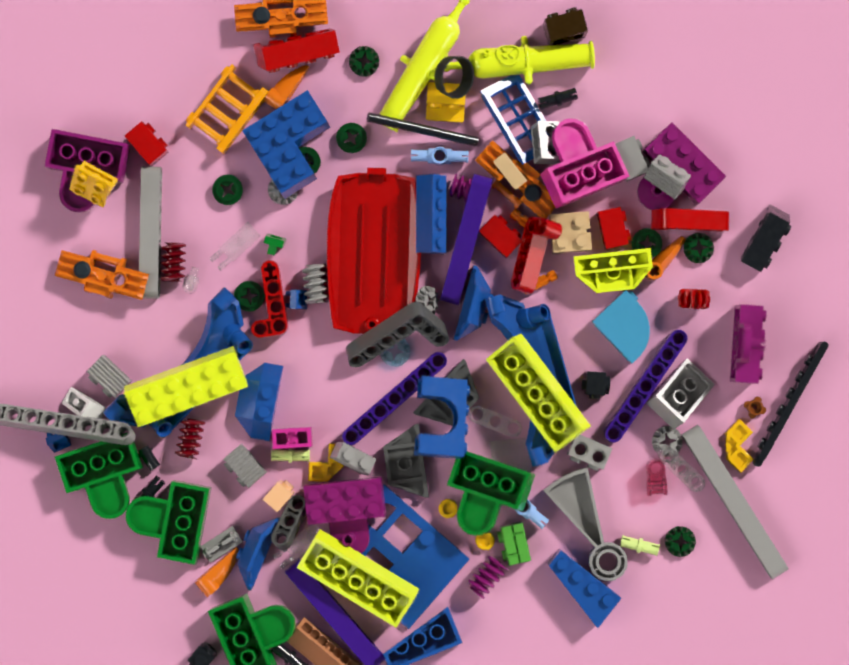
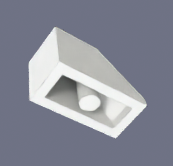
(82, 404)

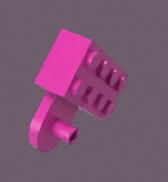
(583, 166)

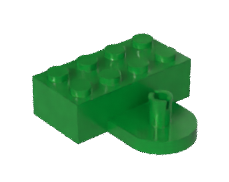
(101, 472)
(486, 488)
(175, 521)
(251, 634)

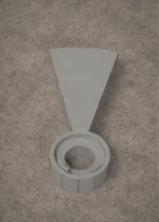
(576, 500)

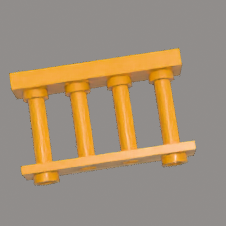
(234, 126)

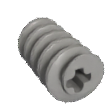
(315, 283)

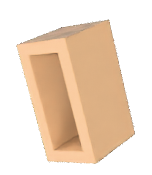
(279, 495)

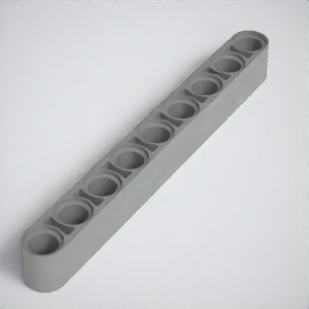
(61, 421)
(735, 502)

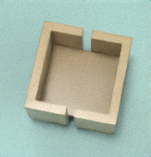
(574, 232)

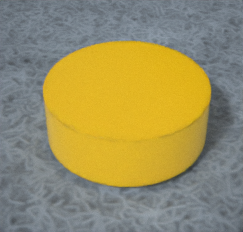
(448, 508)
(485, 541)

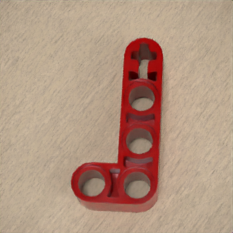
(689, 219)
(532, 252)
(270, 299)

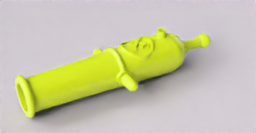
(527, 59)
(422, 65)

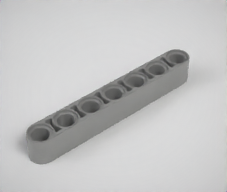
(150, 228)

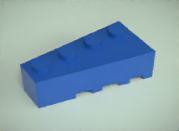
(588, 591)
(429, 639)

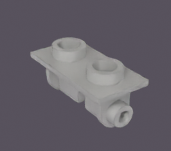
(221, 544)

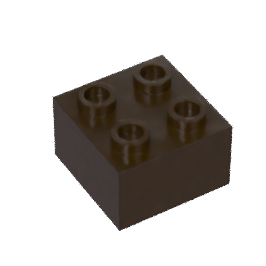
(565, 27)

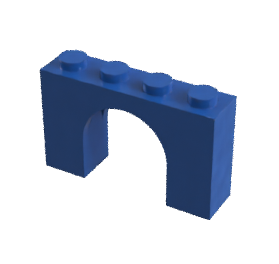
(454, 394)

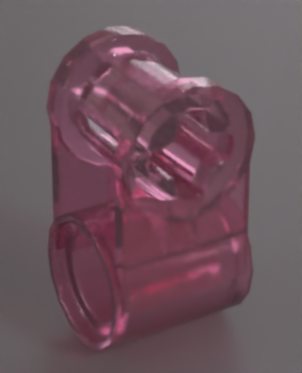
(656, 479)

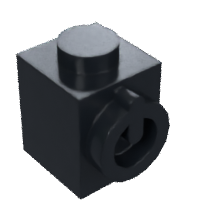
(596, 384)
(203, 655)

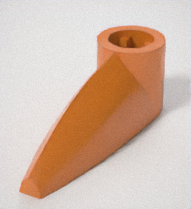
(285, 88)
(665, 257)
(217, 574)

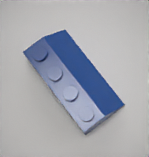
(431, 214)

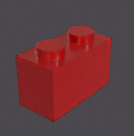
(147, 143)
(613, 228)
(501, 236)

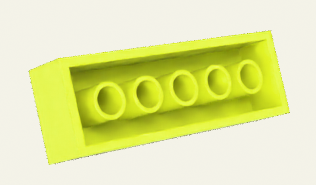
(185, 386)
(538, 392)
(358, 578)

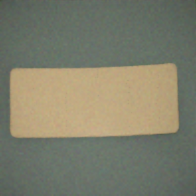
(510, 171)

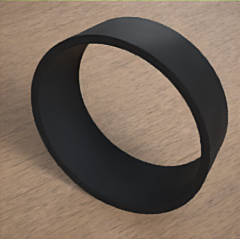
(467, 78)

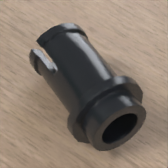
(149, 457)

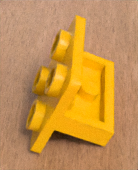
(442, 107)
(92, 183)

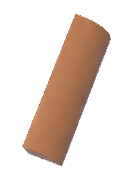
(318, 646)

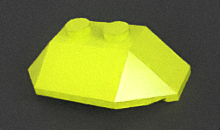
(613, 270)

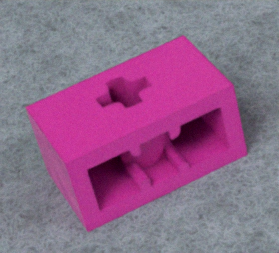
(292, 437)

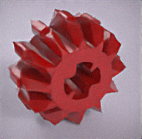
(694, 298)

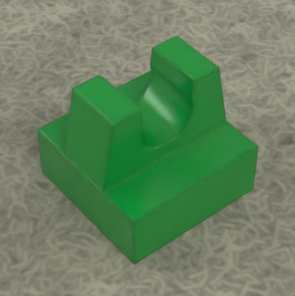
(274, 242)

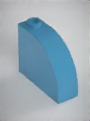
(625, 325)

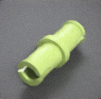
(290, 455)
(639, 545)

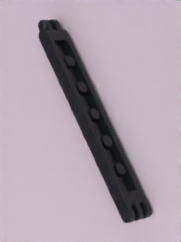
(792, 396)

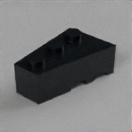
(766, 239)

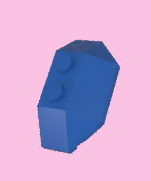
(474, 305)
(259, 400)
(255, 551)

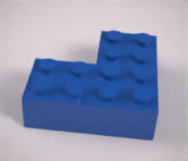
(278, 138)

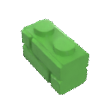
(515, 543)

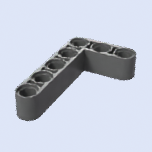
(393, 330)

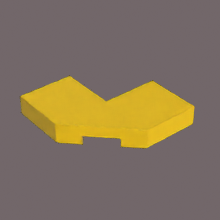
(734, 452)
(324, 470)

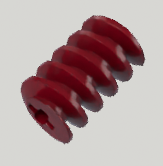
(173, 262)
(189, 438)

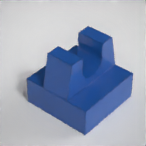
(297, 299)
(57, 442)

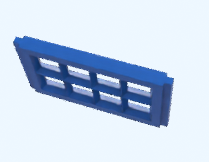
(499, 87)

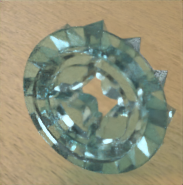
(400, 358)

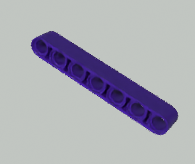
(466, 239)
(652, 379)
(385, 402)
(336, 616)

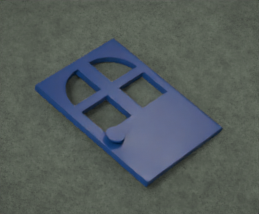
(425, 564)

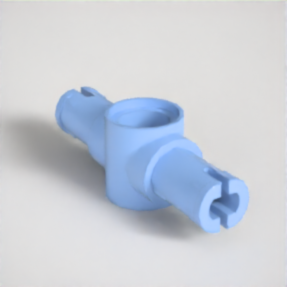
(450, 156)
(533, 515)

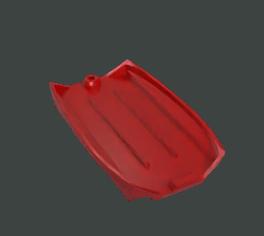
(371, 248)

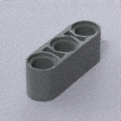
(289, 531)

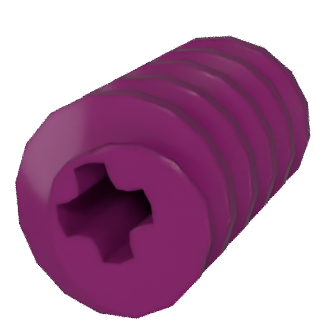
(461, 188)
(487, 576)

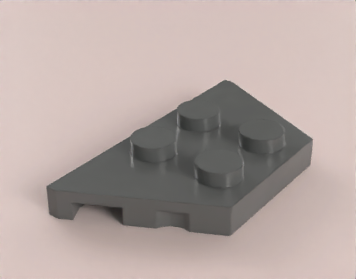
(439, 410)
(402, 466)

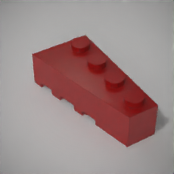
(297, 50)

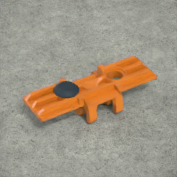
(279, 21)
(534, 192)
(100, 281)

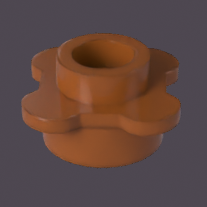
(754, 412)

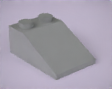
(680, 394)

